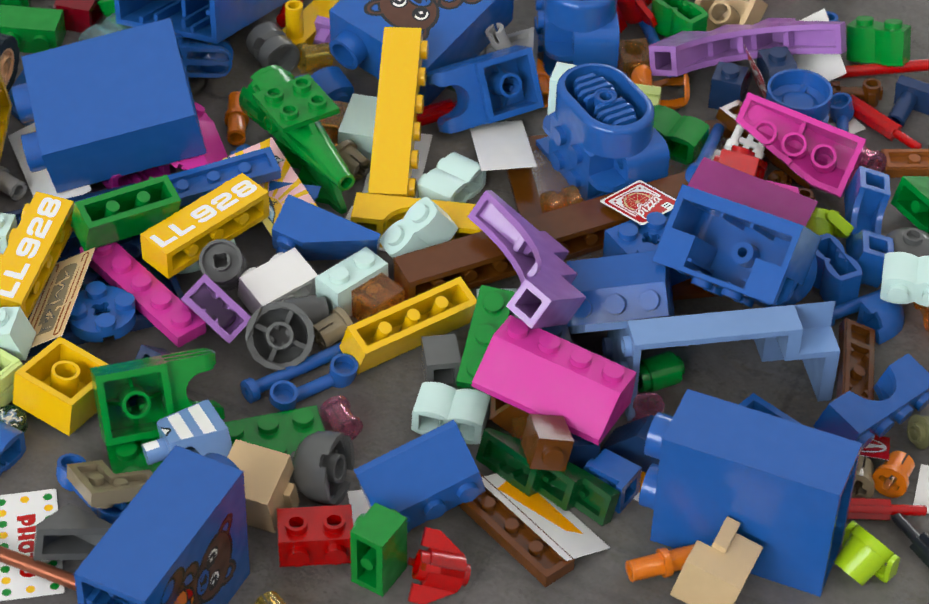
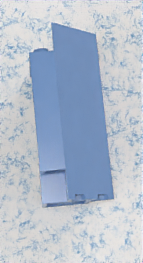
(778, 332)

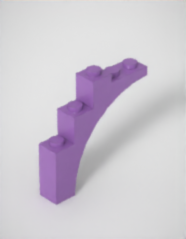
(702, 49)
(546, 288)

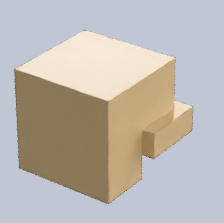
(265, 483)
(717, 571)

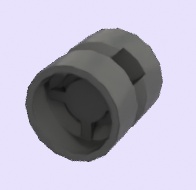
(272, 46)
(223, 263)

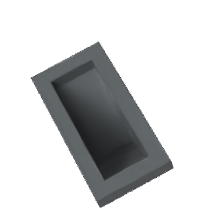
(68, 534)

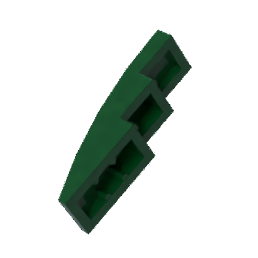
(565, 489)

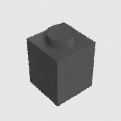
(440, 358)

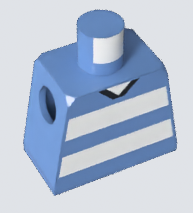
(193, 428)

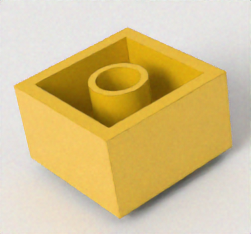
(58, 386)

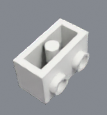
(281, 278)

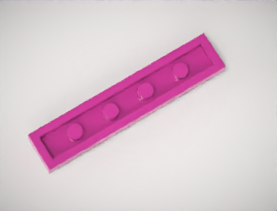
(150, 295)

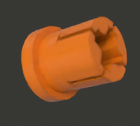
(899, 481)

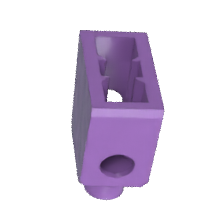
(216, 308)

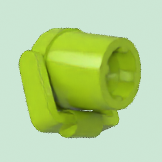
(829, 221)
(865, 556)

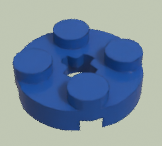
(102, 298)

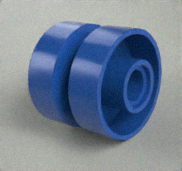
(801, 92)

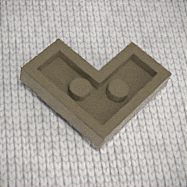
(102, 487)

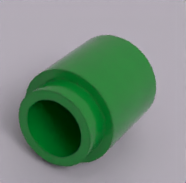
(660, 372)

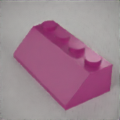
(555, 379)

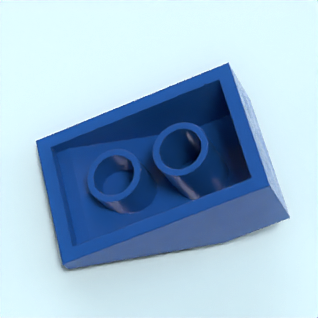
(319, 233)

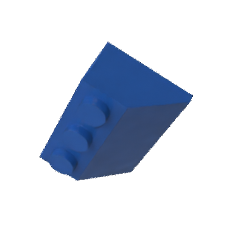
(622, 289)
(423, 476)

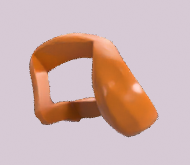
(643, 75)

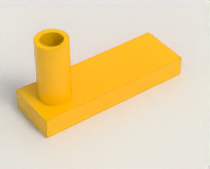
(300, 21)

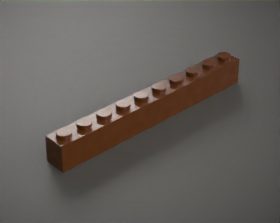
(481, 261)

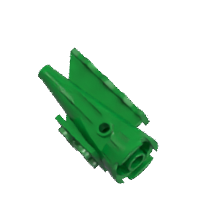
(292, 114)

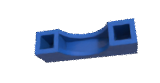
(864, 210)
(899, 390)

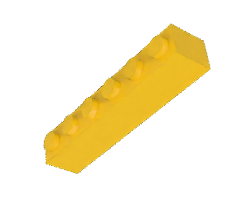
(397, 112)

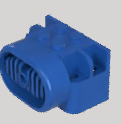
(577, 32)
(603, 132)
(738, 250)

